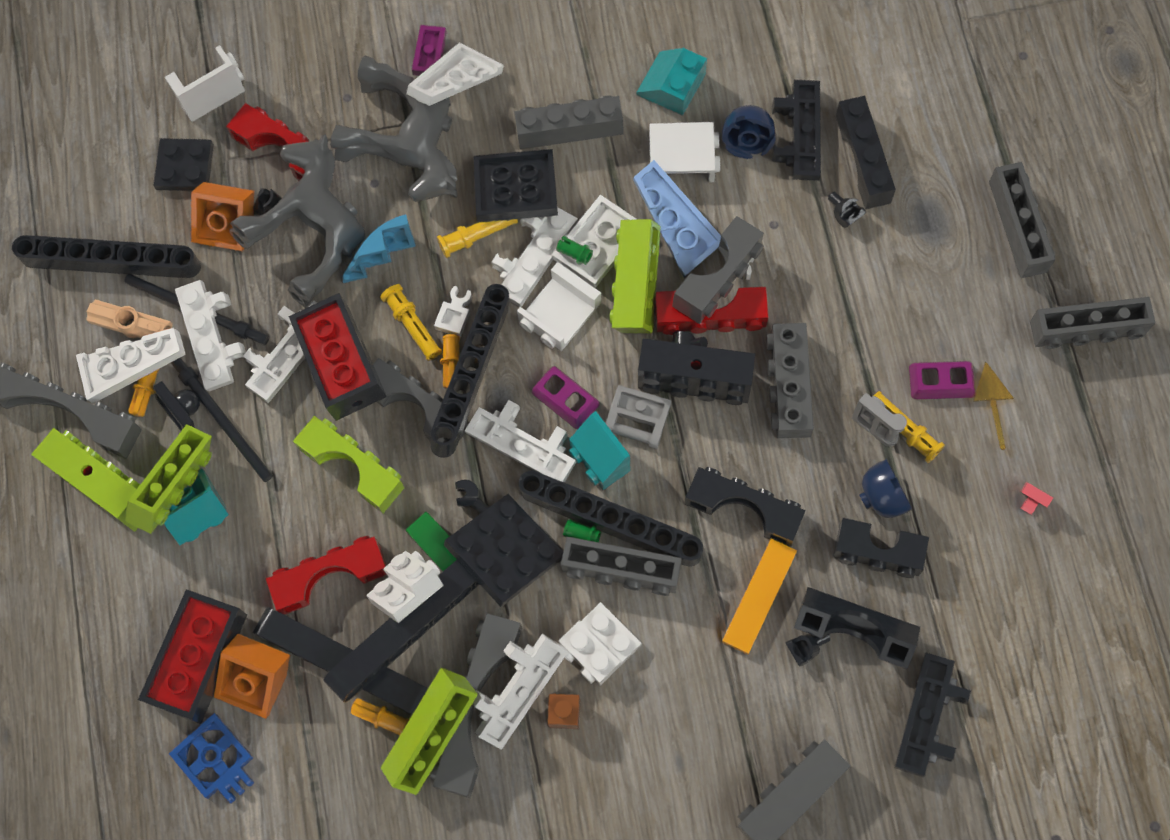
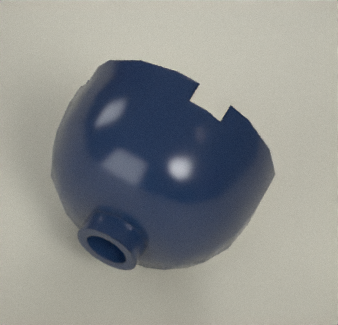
(748, 132)
(883, 491)

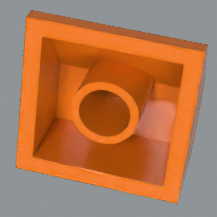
(214, 210)
(251, 675)

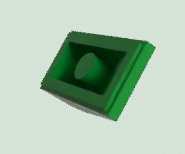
(430, 539)

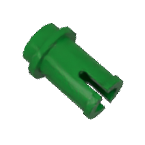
(574, 250)
(580, 531)

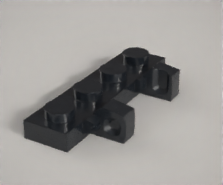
(805, 148)
(919, 738)

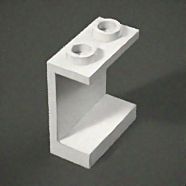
(211, 89)
(685, 147)
(560, 308)

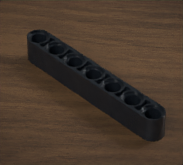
(96, 250)
(469, 380)
(600, 508)
(395, 638)
(328, 653)

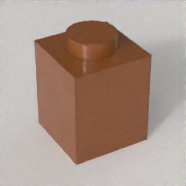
(564, 711)

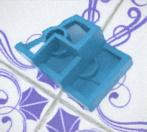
(376, 249)

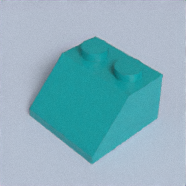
(674, 79)
(599, 452)
(197, 510)

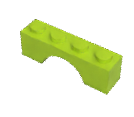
(323, 443)

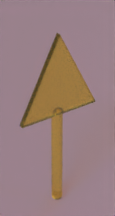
(992, 389)

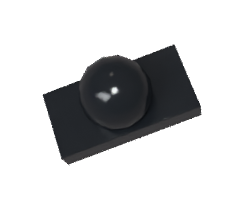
(179, 406)

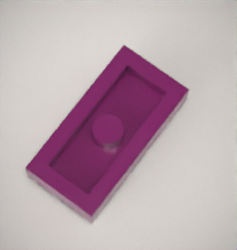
(428, 48)

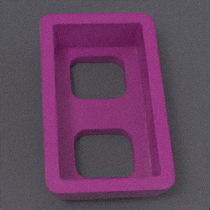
(944, 388)
(557, 401)

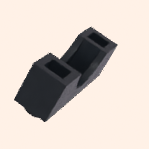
(872, 168)
(712, 491)
(888, 636)

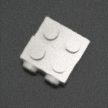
(407, 585)
(599, 644)

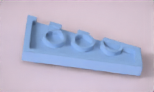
(682, 224)

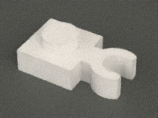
(454, 316)

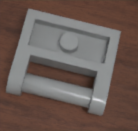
(640, 408)
(871, 414)

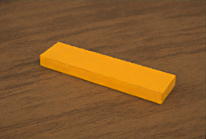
(759, 596)

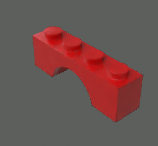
(255, 129)
(746, 311)
(293, 586)

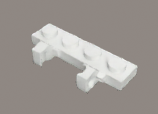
(524, 273)
(210, 352)
(277, 367)
(501, 434)
(534, 669)

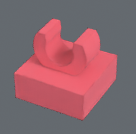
(1034, 497)

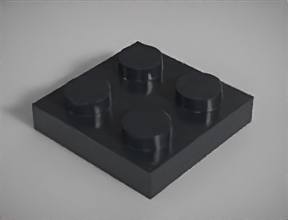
(183, 164)

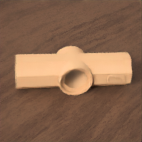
(116, 317)

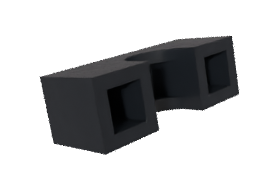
(855, 547)

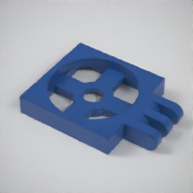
(228, 776)

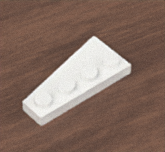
(452, 74)
(119, 366)

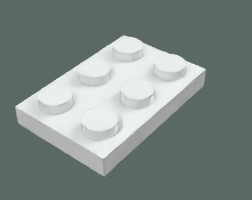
(599, 231)

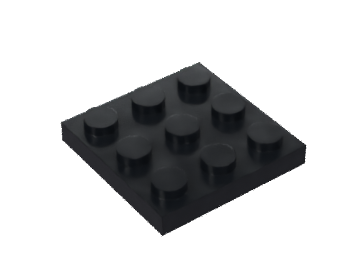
(515, 185)
(504, 550)

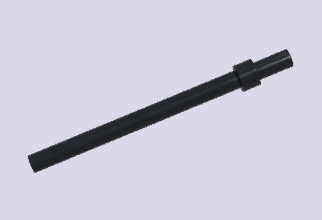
(240, 329)
(190, 378)

